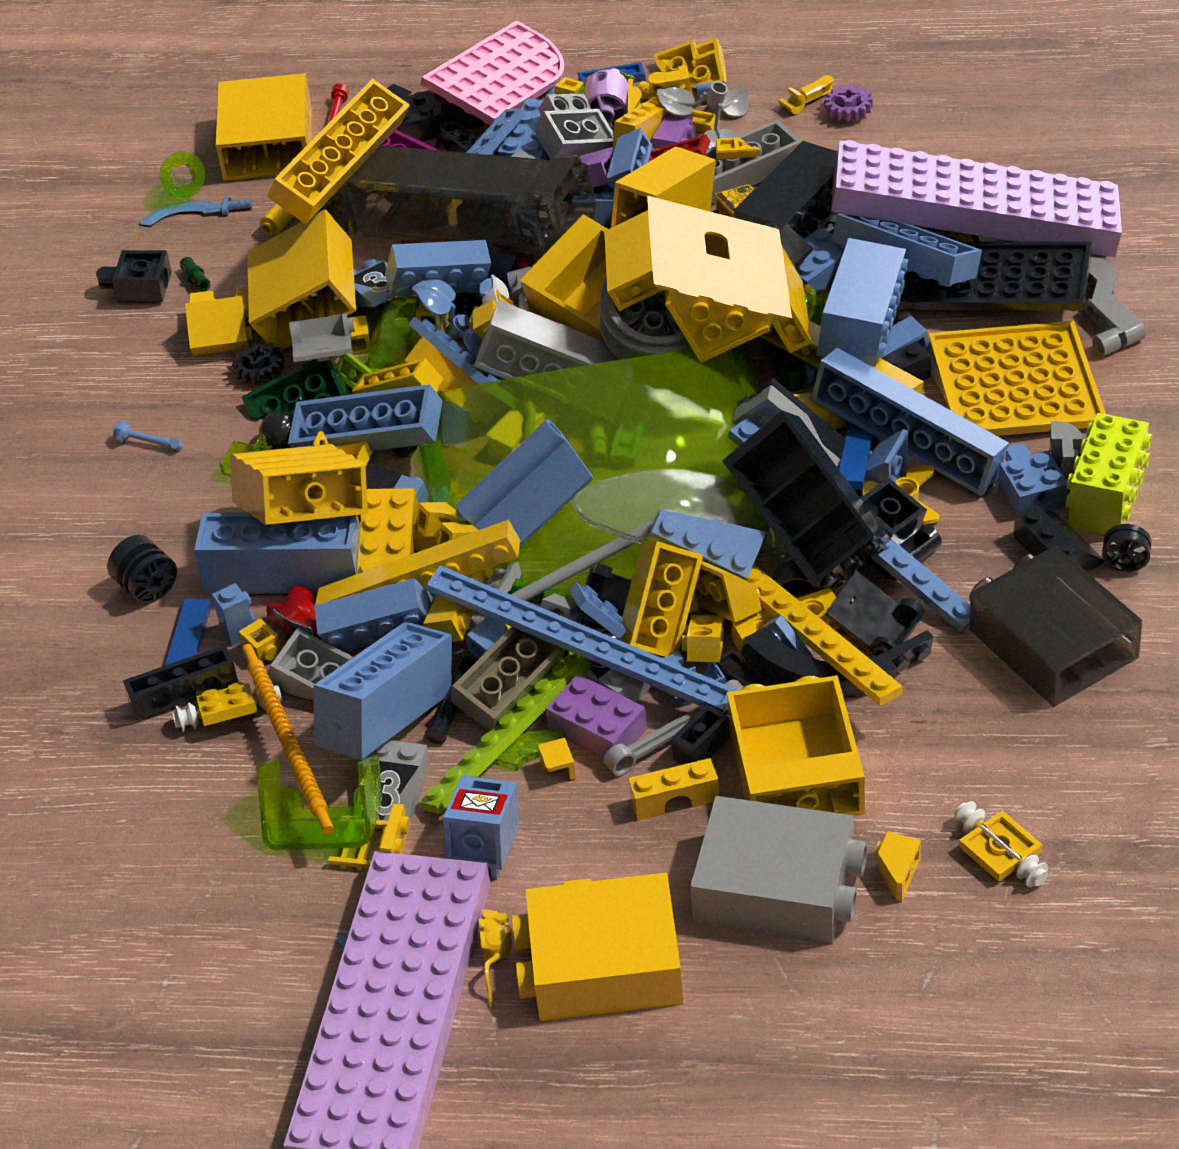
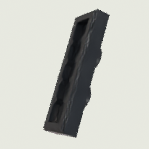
(737, 668)

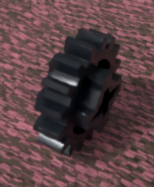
(258, 363)

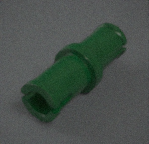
(195, 274)

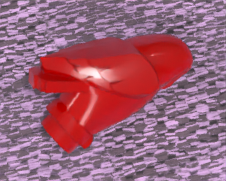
(297, 608)

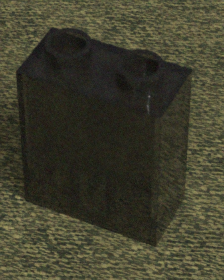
(1054, 625)

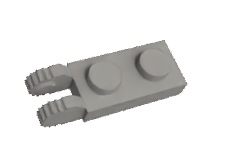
(504, 579)

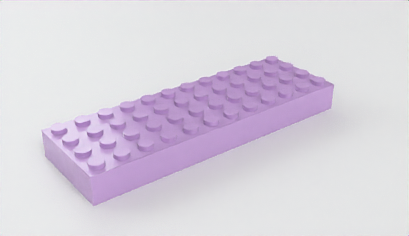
(975, 197)
(391, 1005)

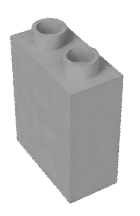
(776, 870)

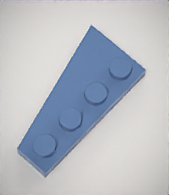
(720, 543)

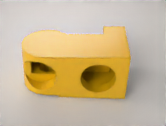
(671, 79)

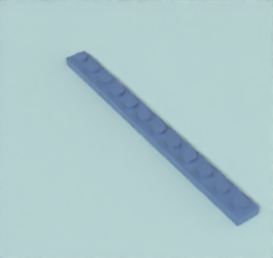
(901, 565)
(579, 639)

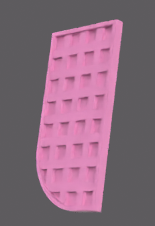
(498, 72)

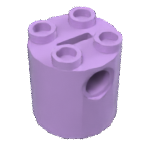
(609, 93)

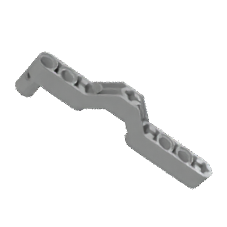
(1115, 320)

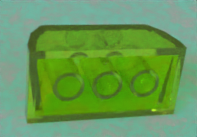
(392, 335)

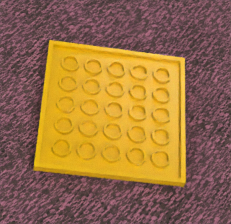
(1017, 377)

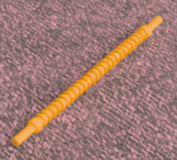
(288, 740)

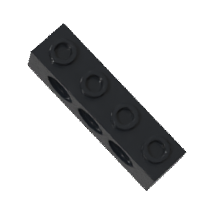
(180, 682)

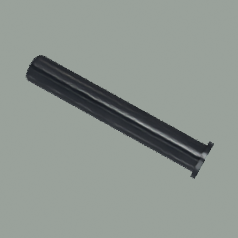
(444, 717)

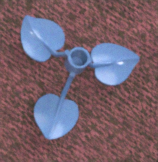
(438, 298)

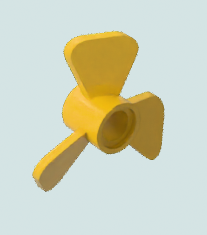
(914, 479)

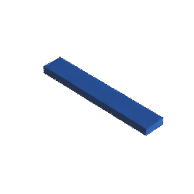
(856, 456)

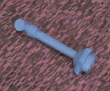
(123, 432)

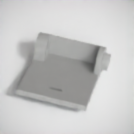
(321, 337)

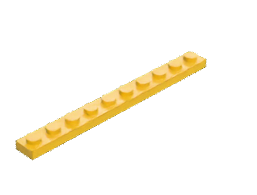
(825, 640)

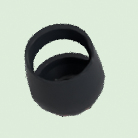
(792, 578)

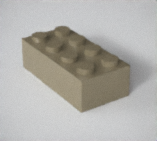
(504, 676)

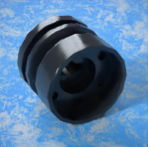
(142, 569)

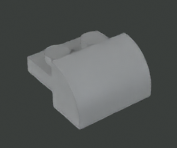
(1065, 446)

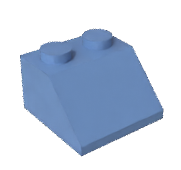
(888, 458)

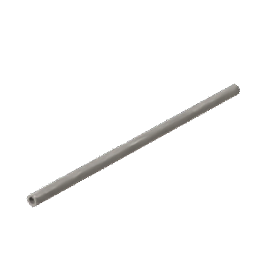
(563, 573)

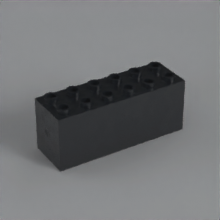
(794, 192)

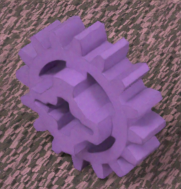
(848, 103)

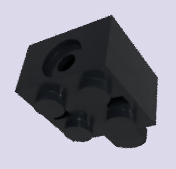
(138, 276)

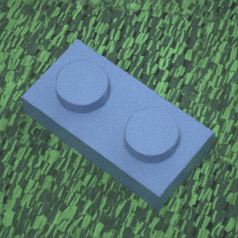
(782, 631)

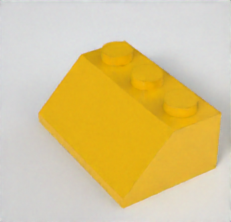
(726, 593)

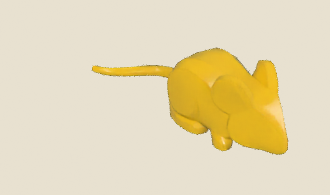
(495, 941)

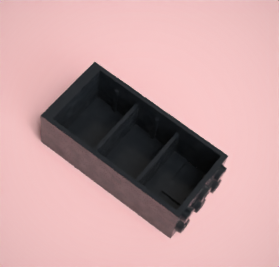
(806, 501)

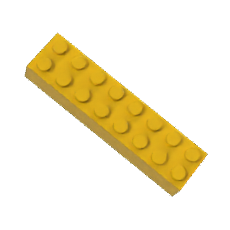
(338, 151)

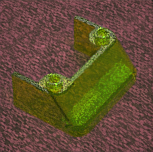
(292, 826)

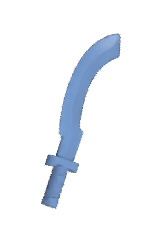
(203, 206)

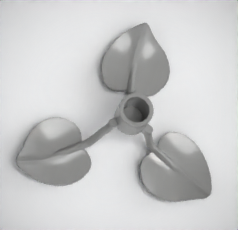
(732, 102)

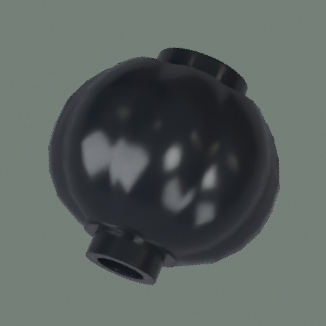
(277, 429)

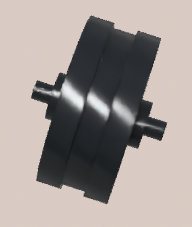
(1127, 540)

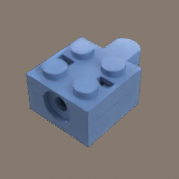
(1032, 480)

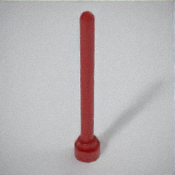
(339, 95)

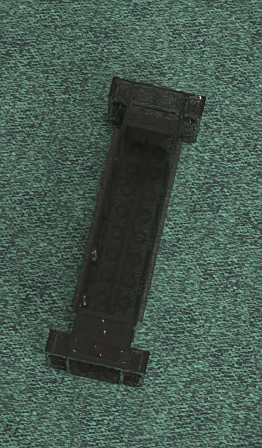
(464, 197)

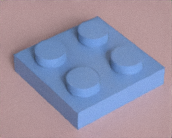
(603, 613)

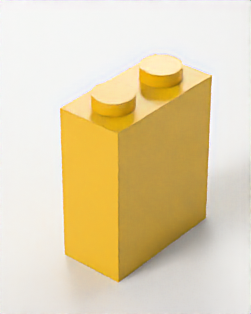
(218, 325)

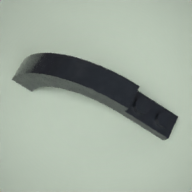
(787, 666)

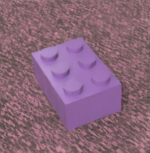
(595, 716)

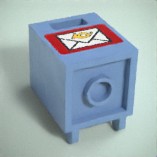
(482, 821)

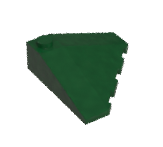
(304, 383)

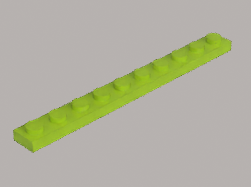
(506, 731)

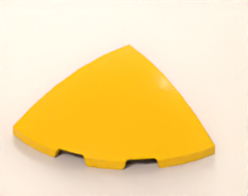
(703, 61)

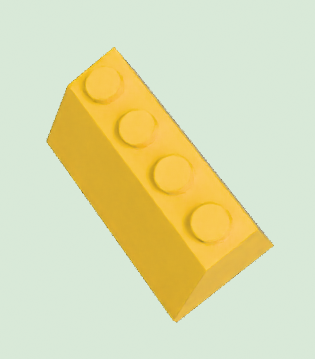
(660, 597)

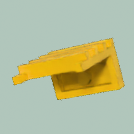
(391, 840)

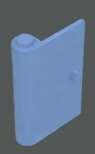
(527, 484)

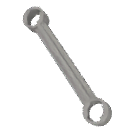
(622, 758)

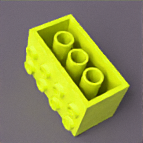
(1107, 473)

